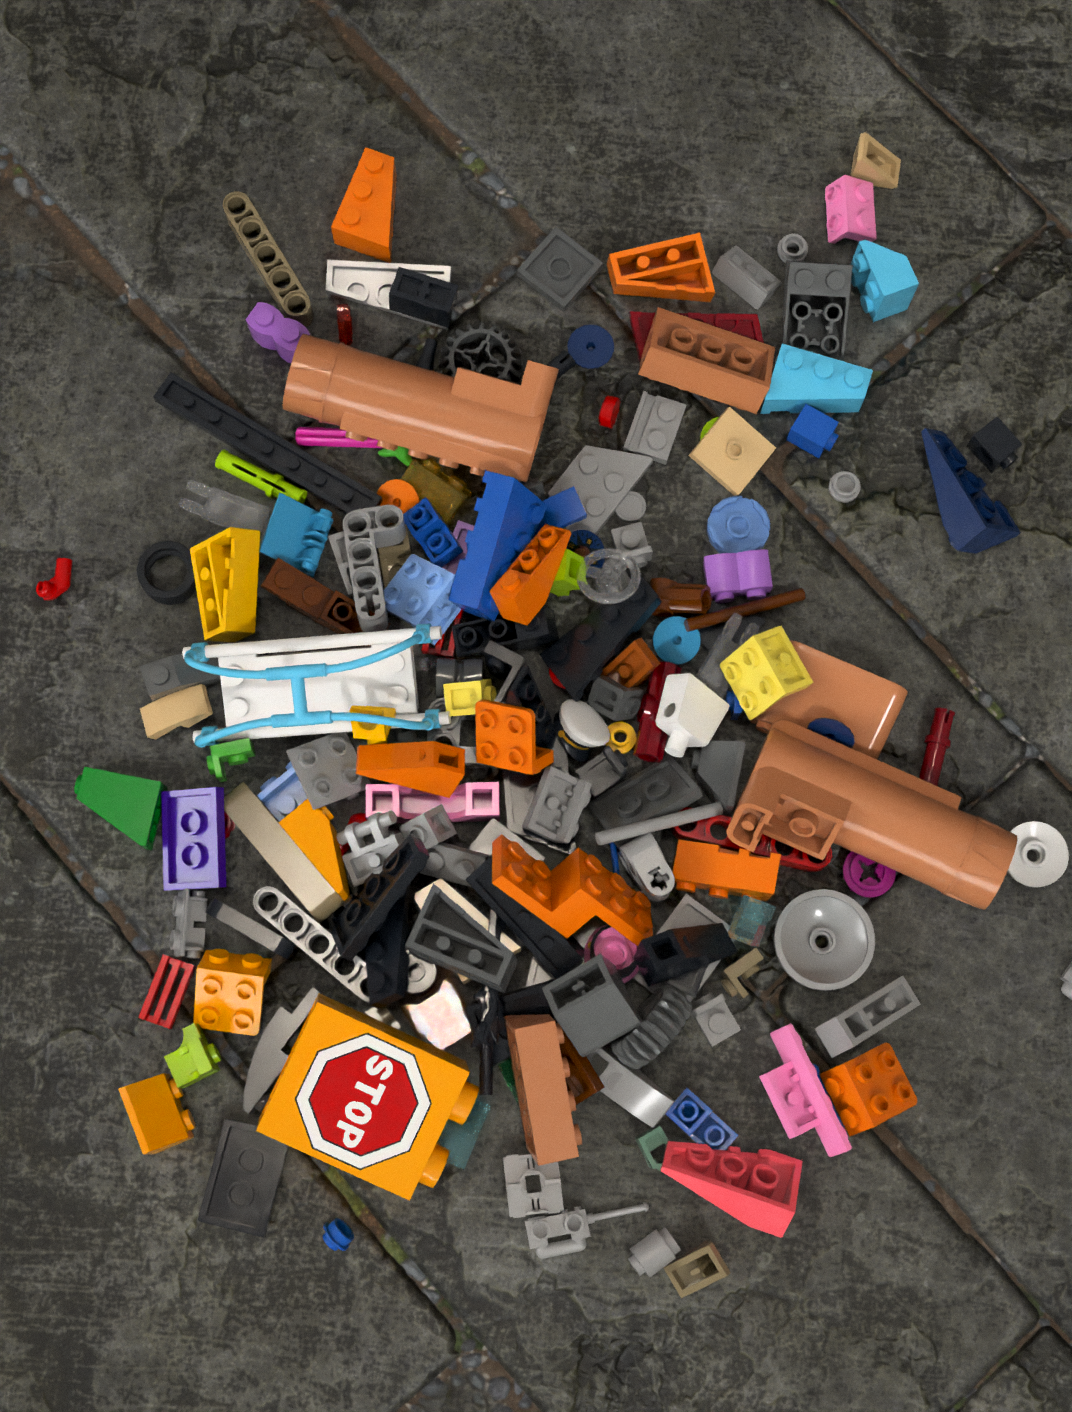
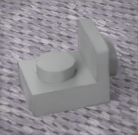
(632, 541)
(430, 827)
(714, 1018)

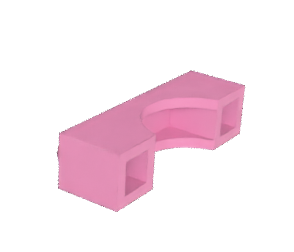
(467, 804)

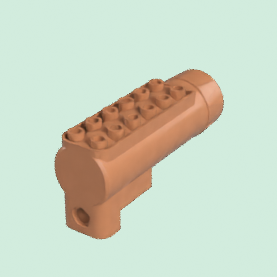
(455, 418)
(825, 793)

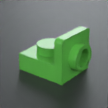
(232, 752)

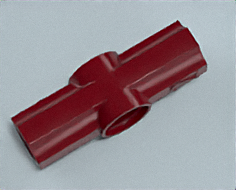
(650, 738)

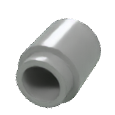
(653, 1252)

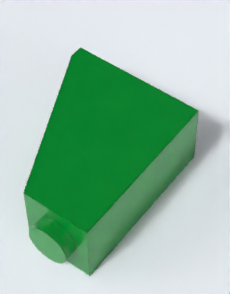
(124, 801)

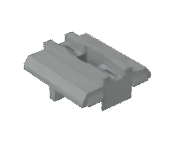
(518, 1199)

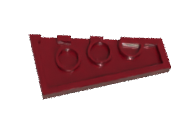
(741, 324)

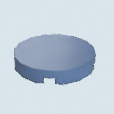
(738, 525)

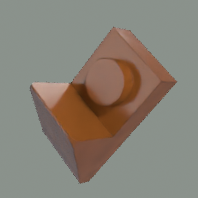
(632, 665)

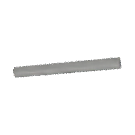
(658, 823)

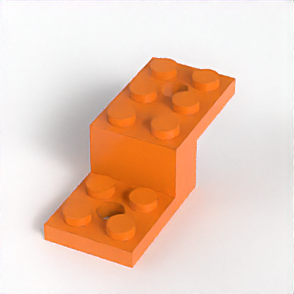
(571, 891)

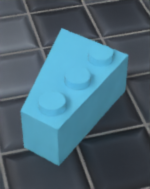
(815, 380)

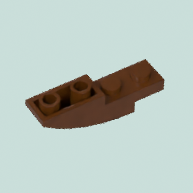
(313, 599)

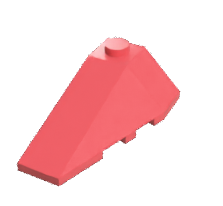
(747, 1185)

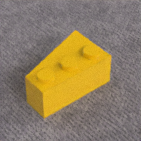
(227, 583)

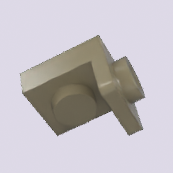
(746, 967)

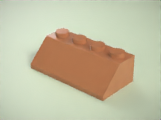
(707, 361)
(542, 1087)

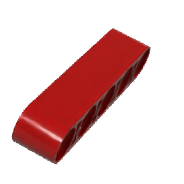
(701, 833)

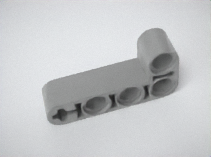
(368, 571)

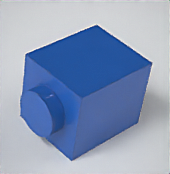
(813, 431)

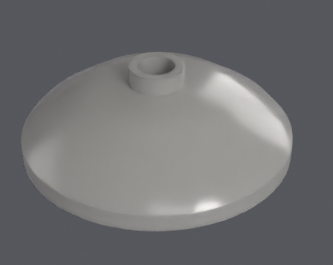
(846, 931)

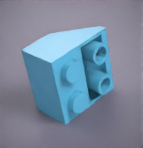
(882, 279)

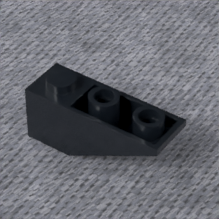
(475, 635)
(527, 695)
(682, 951)

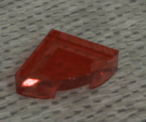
(344, 324)

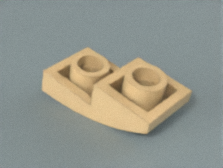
(175, 710)

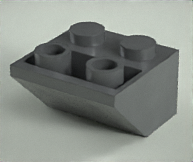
(592, 1005)

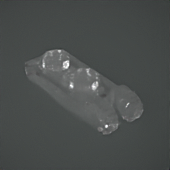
(226, 508)
(710, 671)

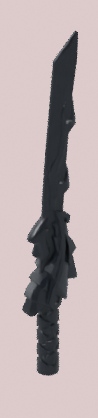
(491, 1019)

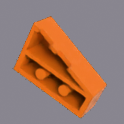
(368, 207)
(663, 270)
(724, 871)

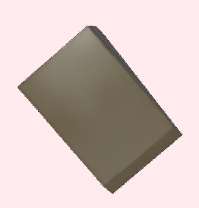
(697, 1269)

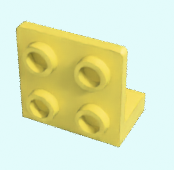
(765, 671)

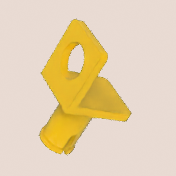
(372, 732)

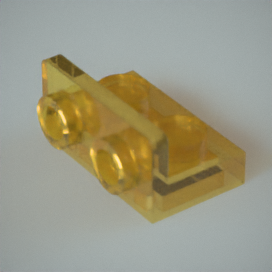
(442, 491)

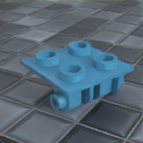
(296, 534)

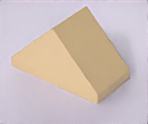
(875, 163)

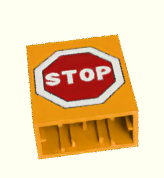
(368, 1098)

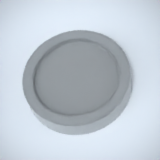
(631, 508)

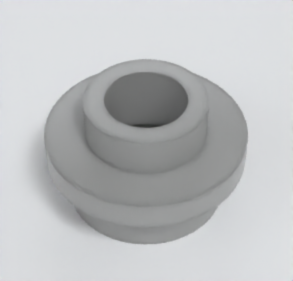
(792, 241)

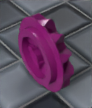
(867, 887)

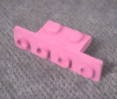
(800, 1095)

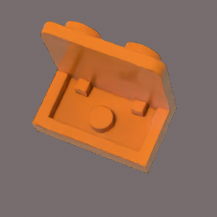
(508, 738)
(869, 1089)

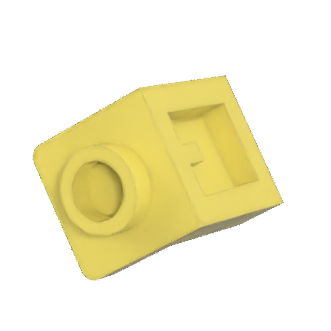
(462, 696)

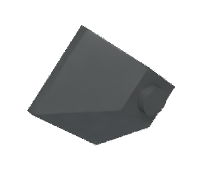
(719, 771)

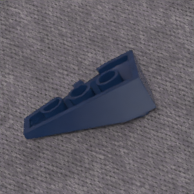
(964, 507)

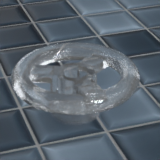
(608, 590)

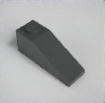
(174, 674)

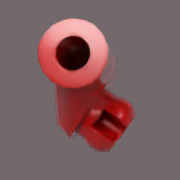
(59, 583)

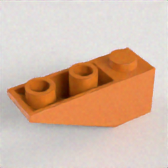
(530, 577)
(415, 765)

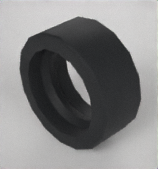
(149, 558)

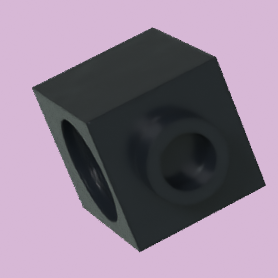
(995, 445)

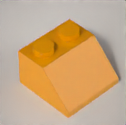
(157, 1113)

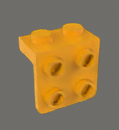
(230, 991)

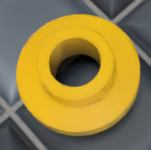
(628, 730)

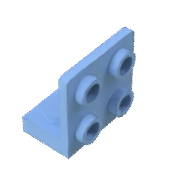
(421, 594)

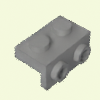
(557, 805)

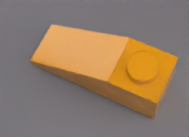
(318, 841)

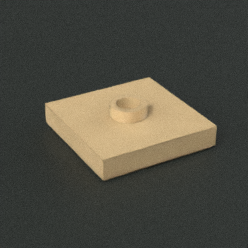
(732, 451)

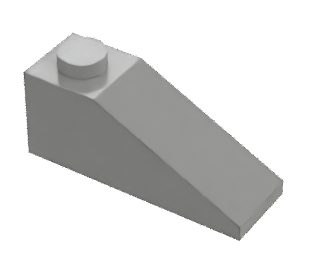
(867, 1017)

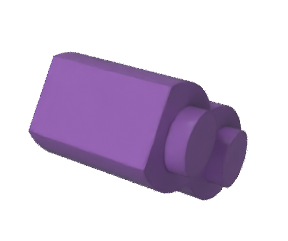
(274, 331)
(738, 575)

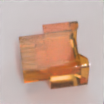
(440, 1016)

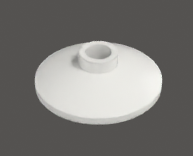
(1050, 851)

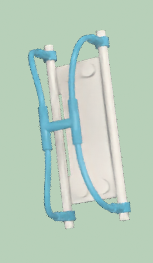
(315, 688)

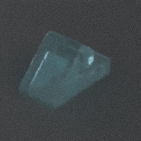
(750, 920)
(462, 1138)

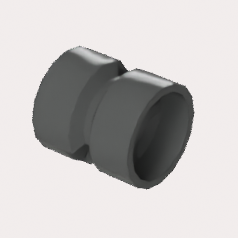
(451, 671)

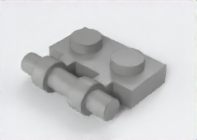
(369, 859)

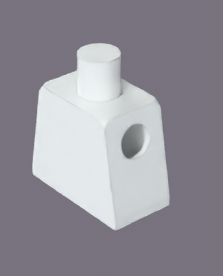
(688, 713)

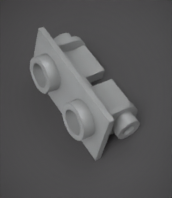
(187, 911)

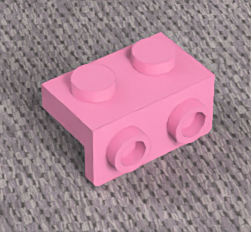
(850, 210)

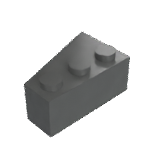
(459, 943)

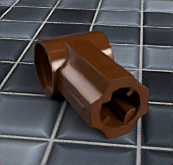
(680, 597)

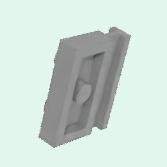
(655, 427)

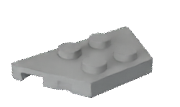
(602, 482)

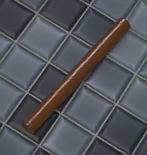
(744, 609)

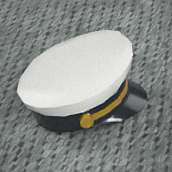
(580, 728)

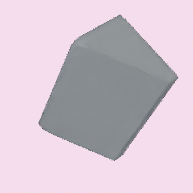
(746, 277)

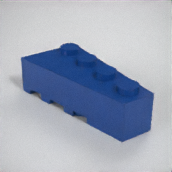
(501, 532)

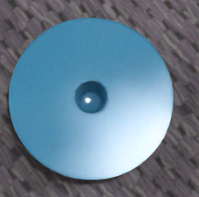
(674, 642)

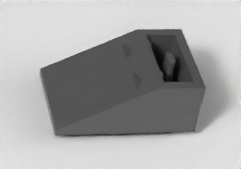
(816, 306)

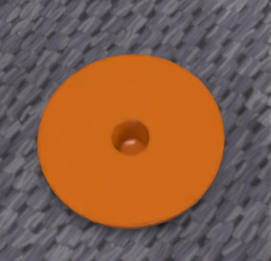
(398, 493)

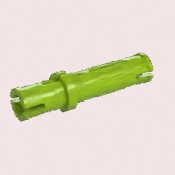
(230, 462)

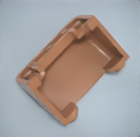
(844, 694)

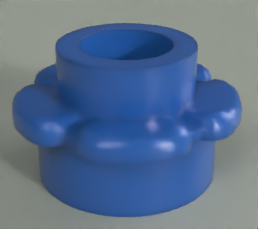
(337, 1235)

